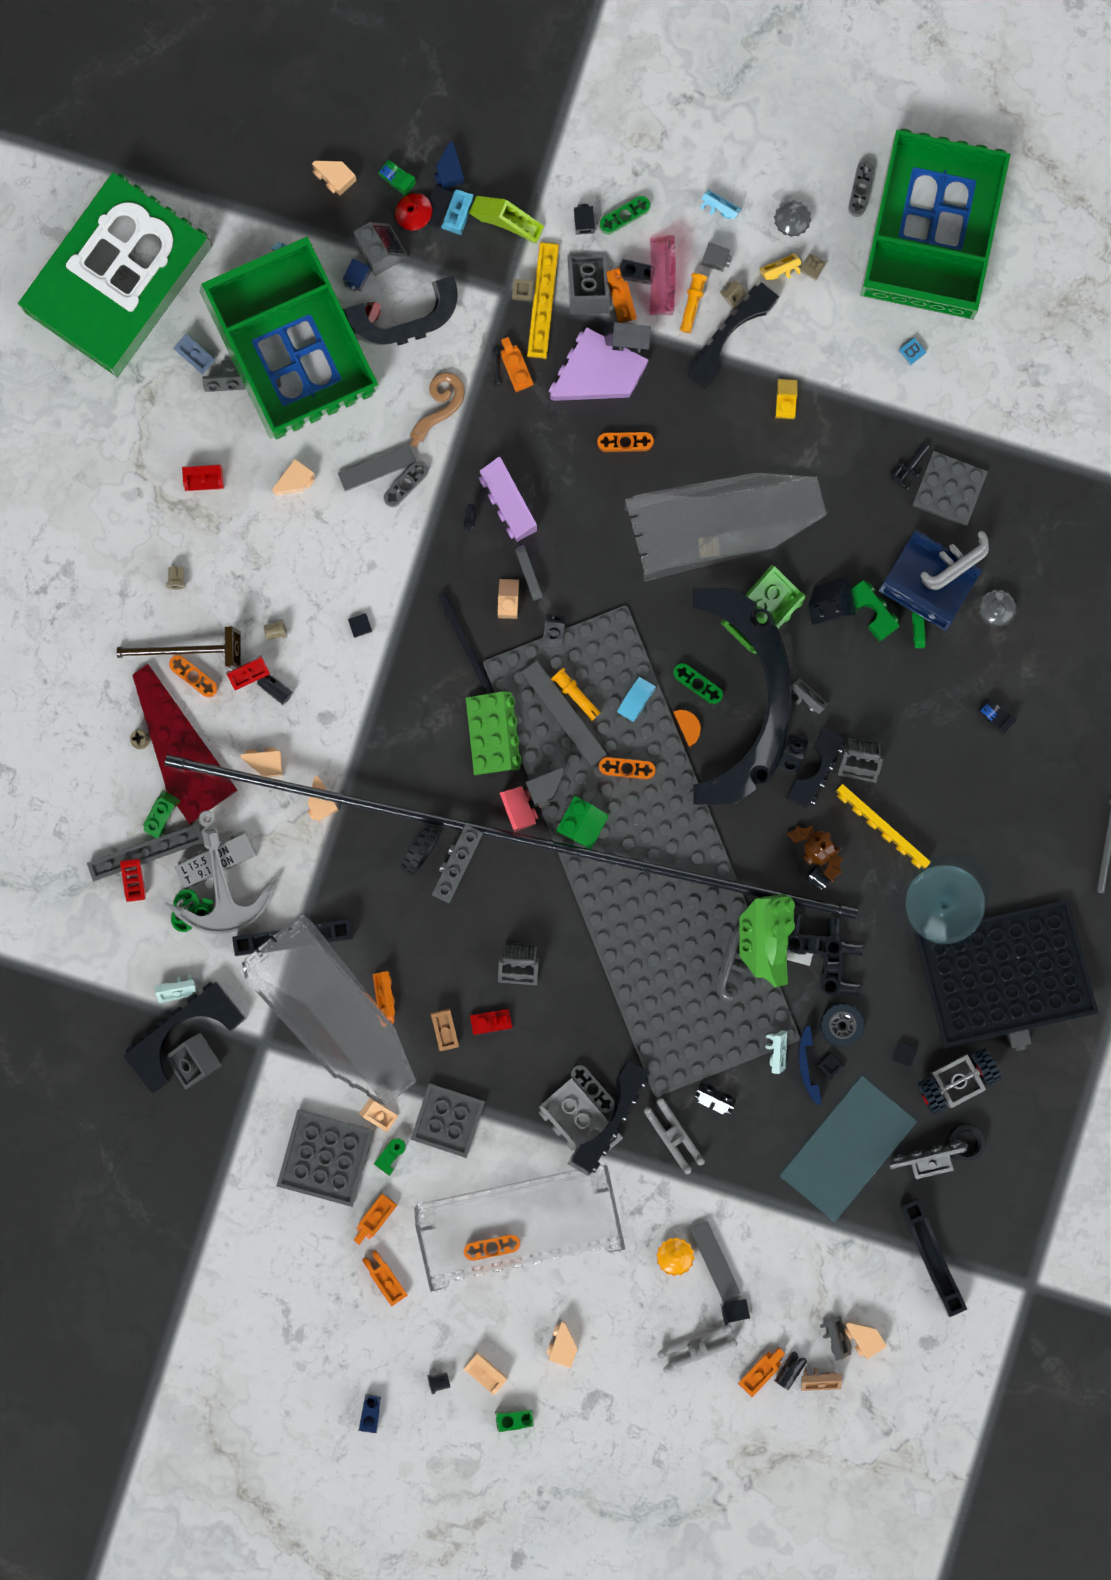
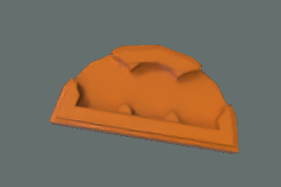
(689, 726)

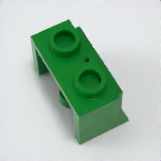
(159, 814)

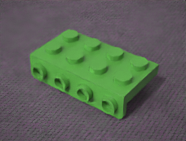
(773, 594)
(493, 733)

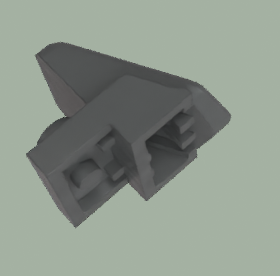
(861, 760)
(518, 964)

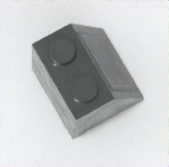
(379, 246)

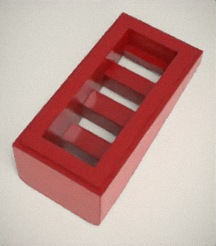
(139, 890)

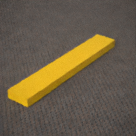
(543, 300)

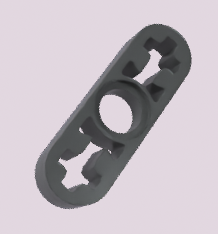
(863, 203)
(420, 477)
(528, 573)
(578, 1081)

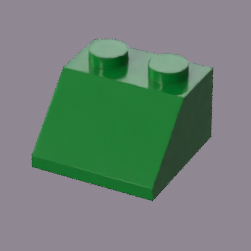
(582, 823)

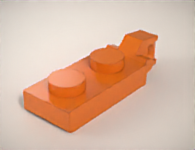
(621, 296)
(515, 366)
(375, 1218)
(761, 1372)

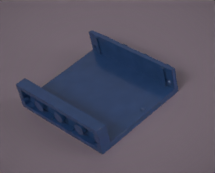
(906, 585)

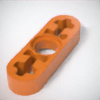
(630, 435)
(207, 681)
(640, 774)
(507, 1248)

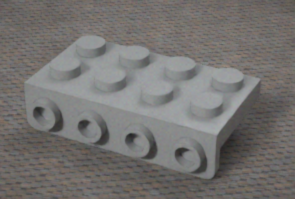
(574, 1116)

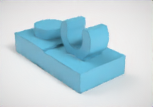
(726, 208)

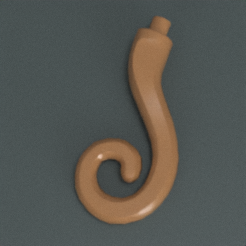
(423, 426)

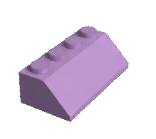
(508, 499)

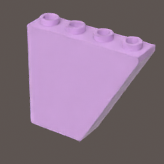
(597, 371)

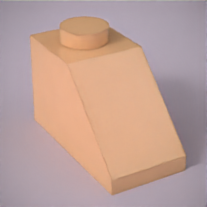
(294, 479)
(508, 598)
(320, 808)

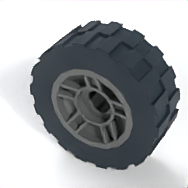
(853, 1022)

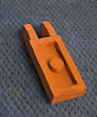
(385, 1280)

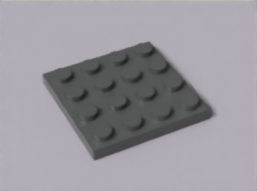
(325, 1158)

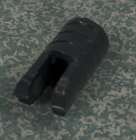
(275, 689)
(788, 1375)

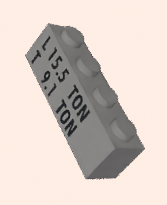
(231, 854)

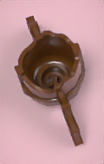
(819, 849)

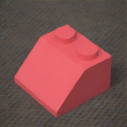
(518, 808)

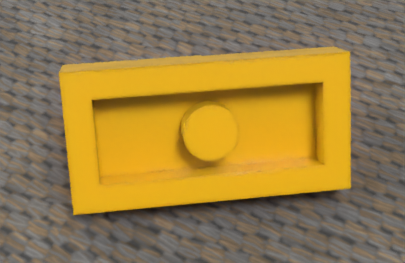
(781, 266)

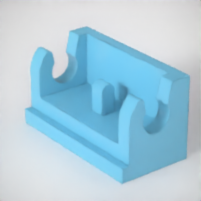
(458, 212)

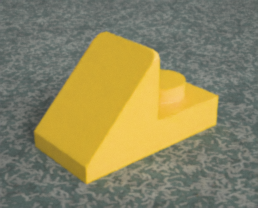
(786, 399)

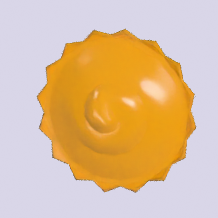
(675, 1256)

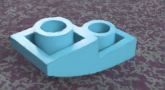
(636, 699)

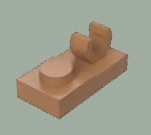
(444, 1029)
(826, 1381)

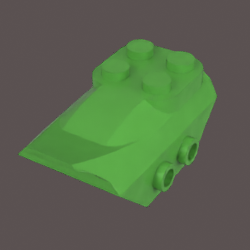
(765, 937)

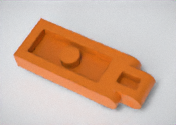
(383, 993)

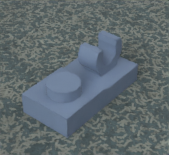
(193, 354)

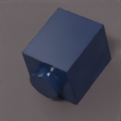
(356, 275)

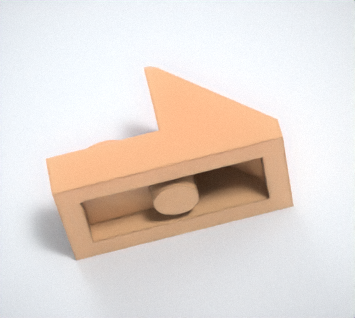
(378, 1114)

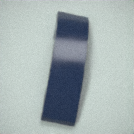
(812, 1090)

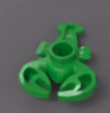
(196, 907)

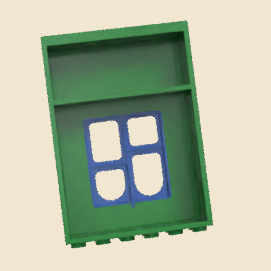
(925, 271)
(268, 300)

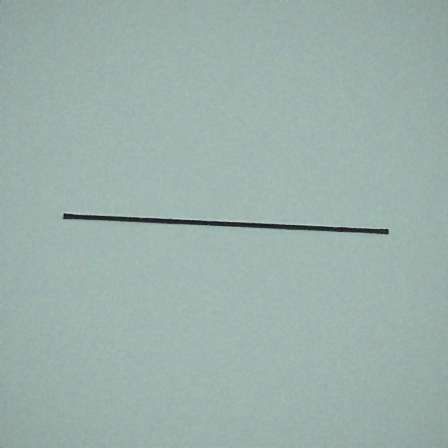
(182, 763)

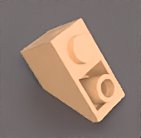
(336, 175)
(265, 763)
(867, 1339)
(564, 1346)

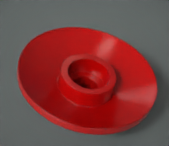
(418, 217)

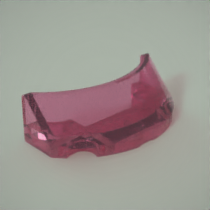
(662, 275)

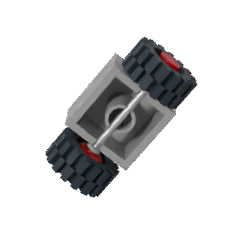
(958, 1081)

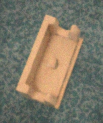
(485, 1373)

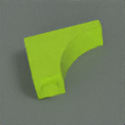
(506, 215)

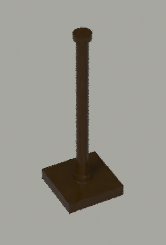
(231, 648)

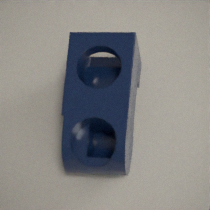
(370, 1414)

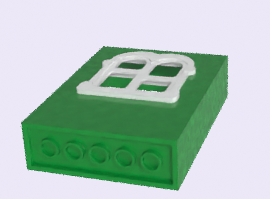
(86, 306)

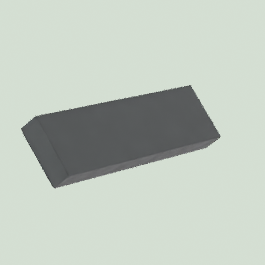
(377, 467)
(715, 1261)

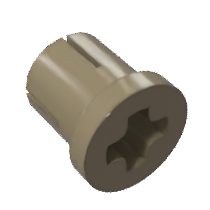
(175, 578)
(275, 630)
(144, 742)

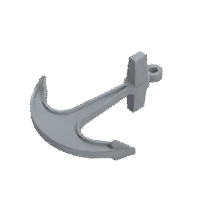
(226, 914)

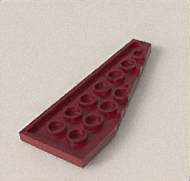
(175, 736)

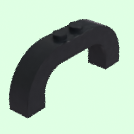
(445, 304)

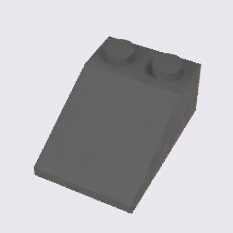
(588, 284)

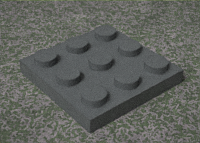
(949, 488)
(447, 1120)

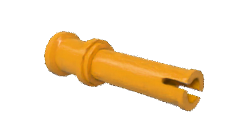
(694, 294)
(569, 686)

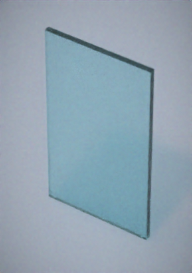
(848, 1148)

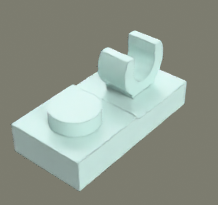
(175, 991)
(778, 1059)

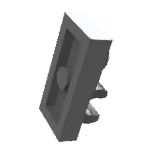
(813, 700)
(839, 1342)

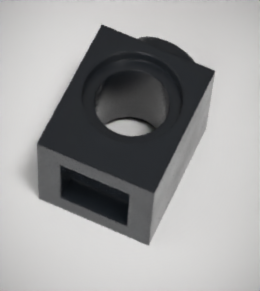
(584, 219)

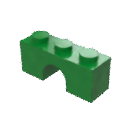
(884, 622)

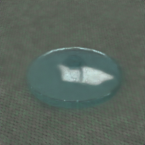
(948, 887)

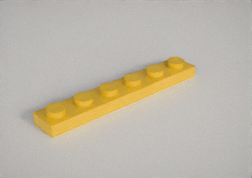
(888, 832)

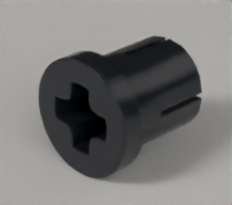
(817, 877)
(438, 1382)

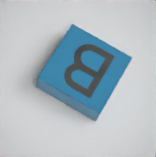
(912, 351)

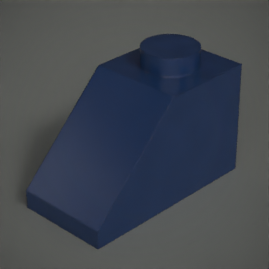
(449, 169)

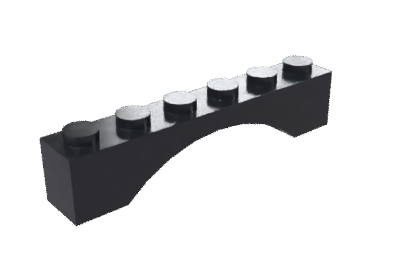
(757, 305)
(332, 932)
(628, 1084)
(932, 1257)

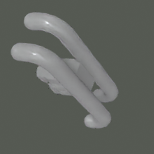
(956, 568)
(674, 1136)
(697, 1348)

